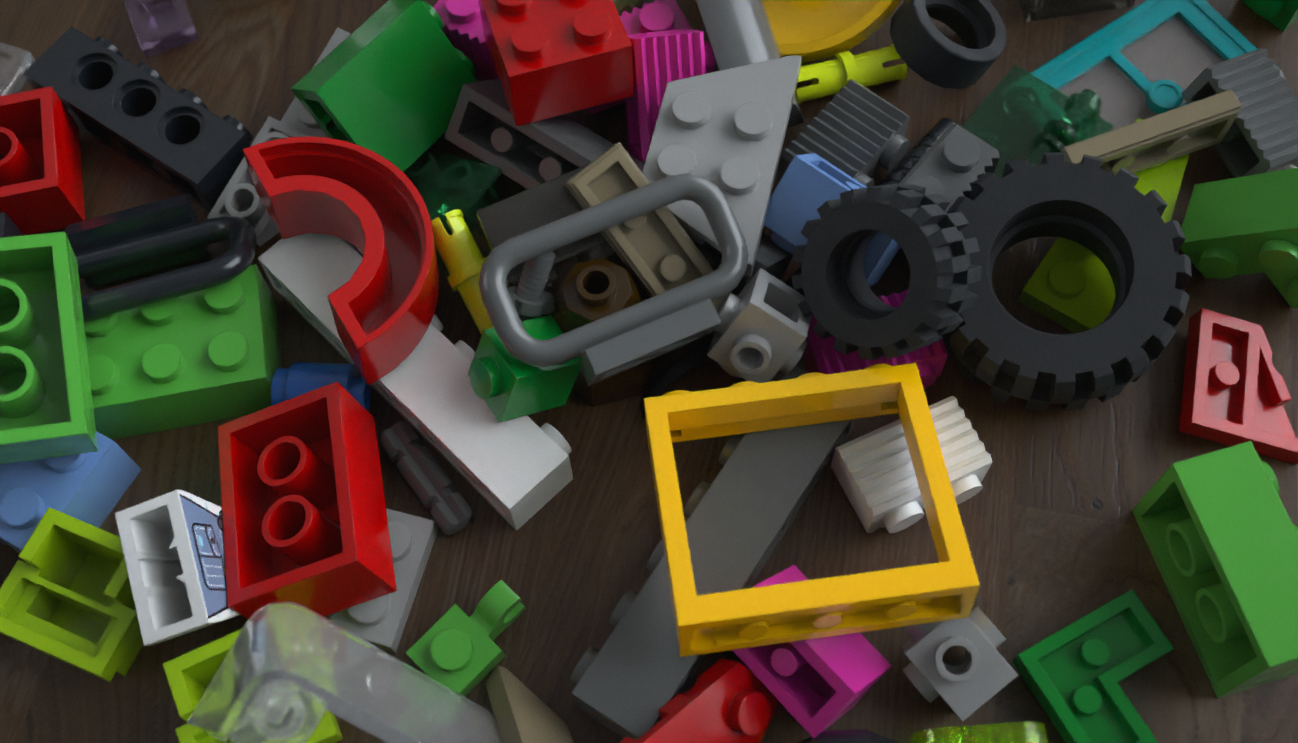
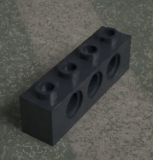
(142, 116)

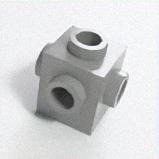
(760, 330)
(964, 683)

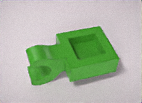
(460, 647)

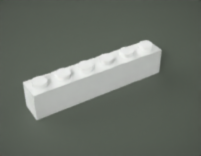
(506, 462)

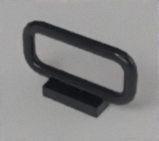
(150, 240)

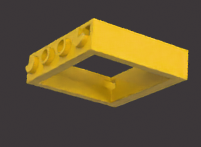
(826, 604)

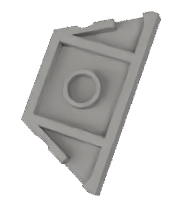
(730, 133)

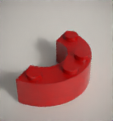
(370, 202)

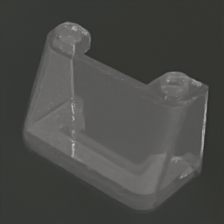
(299, 664)

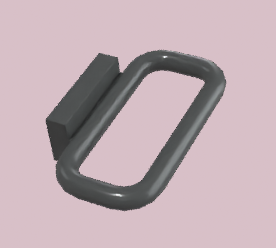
(639, 330)

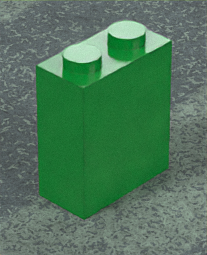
(389, 83)

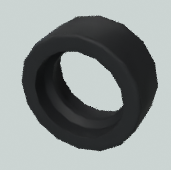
(936, 56)

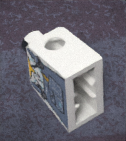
(175, 564)

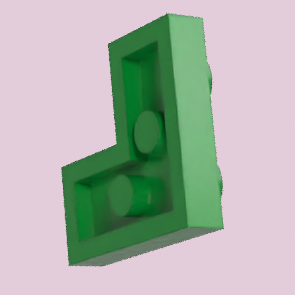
(1080, 670)

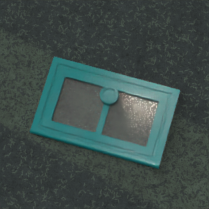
(1146, 58)

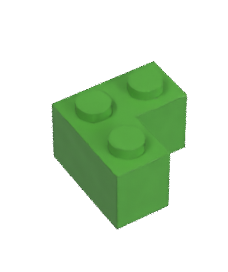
(1246, 229)

